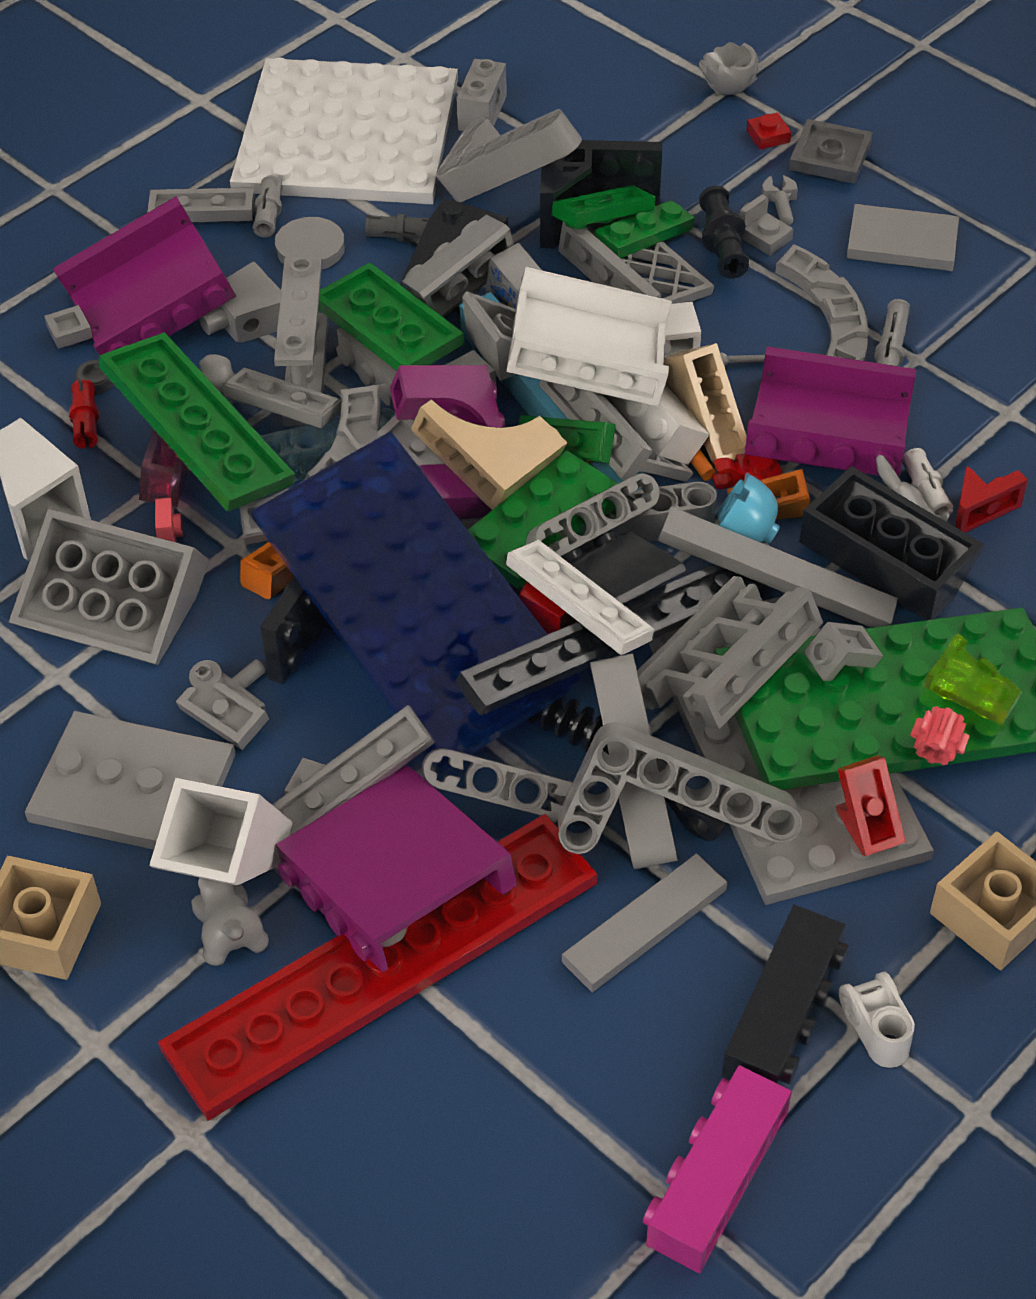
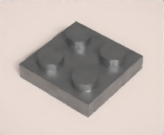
(831, 151)

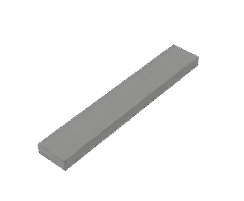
(777, 568)

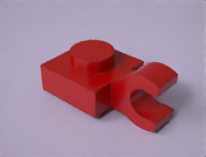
(731, 472)

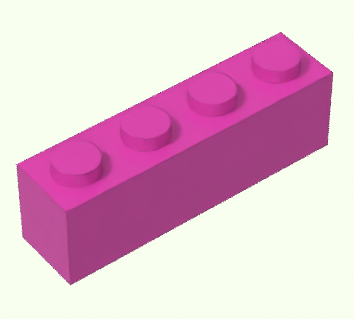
(717, 1168)

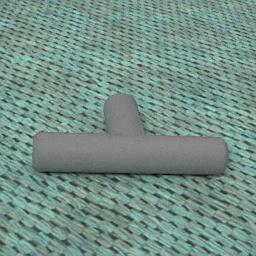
(244, 679)

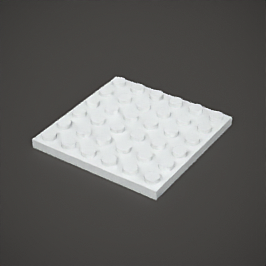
(347, 130)

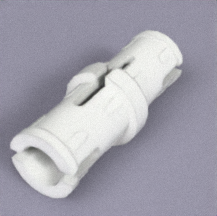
(927, 481)

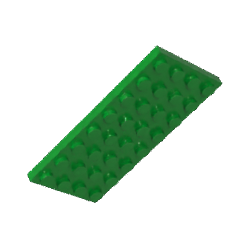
(812, 726)

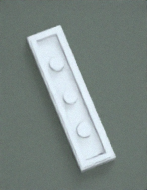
(580, 597)

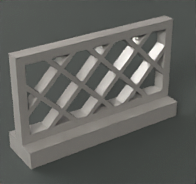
(608, 269)
(629, 450)

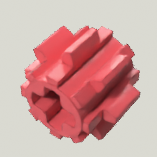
(940, 735)

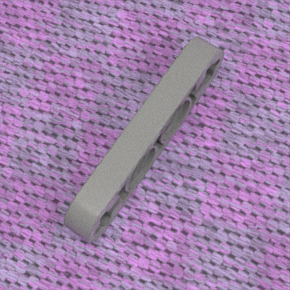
(594, 518)
(507, 779)

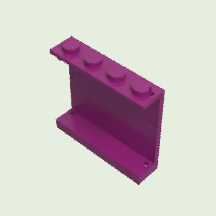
(145, 279)
(830, 411)
(389, 860)

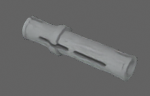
(890, 349)

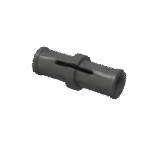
(395, 227)

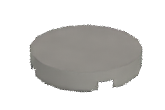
(311, 239)

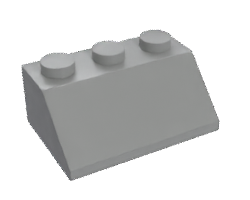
(458, 265)

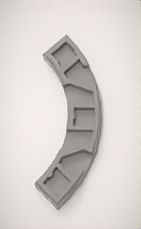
(835, 298)
(356, 429)

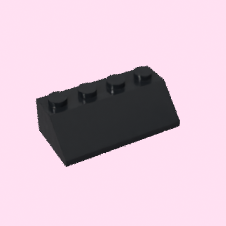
(889, 542)

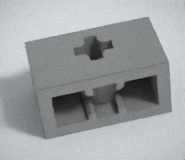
(482, 92)

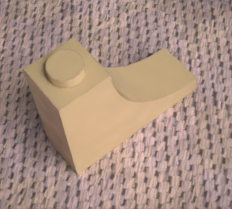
(703, 387)
(488, 458)

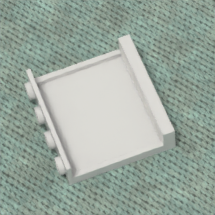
(590, 337)

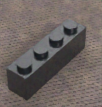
(786, 997)

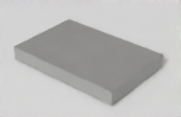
(903, 237)

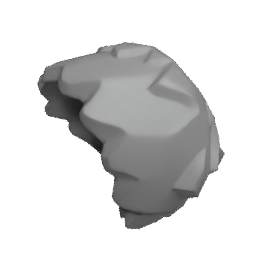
(730, 68)

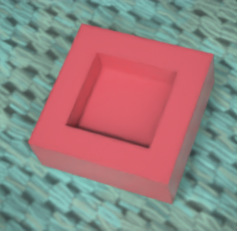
(167, 524)

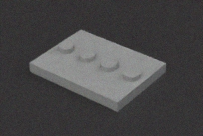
(118, 778)

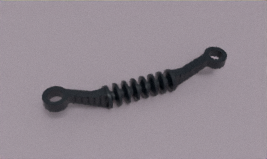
(582, 727)

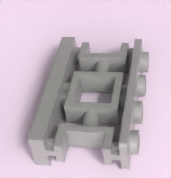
(762, 640)

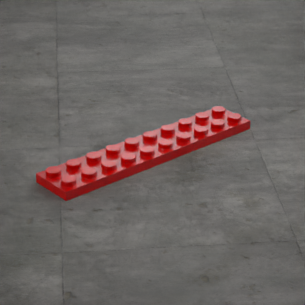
(337, 993)

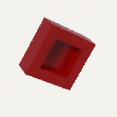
(768, 131)

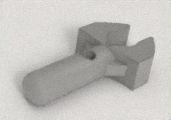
(781, 198)

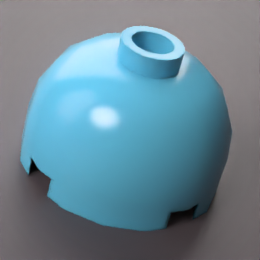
(750, 510)

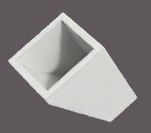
(37, 479)
(218, 833)

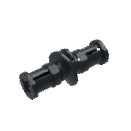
(723, 232)

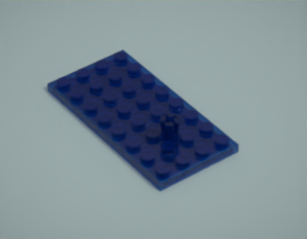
(405, 590)

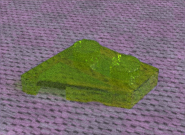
(972, 683)

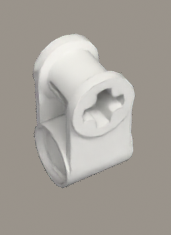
(879, 1011)

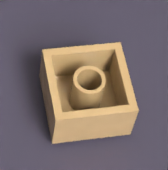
(990, 900)
(44, 916)

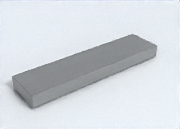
(357, 768)
(644, 922)

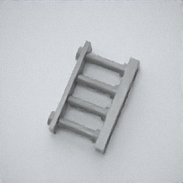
(301, 329)

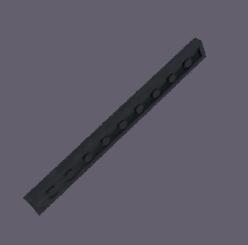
(574, 647)

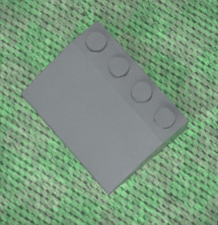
(108, 586)

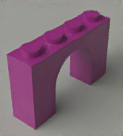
(464, 393)

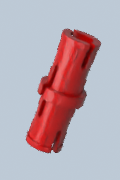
(84, 414)

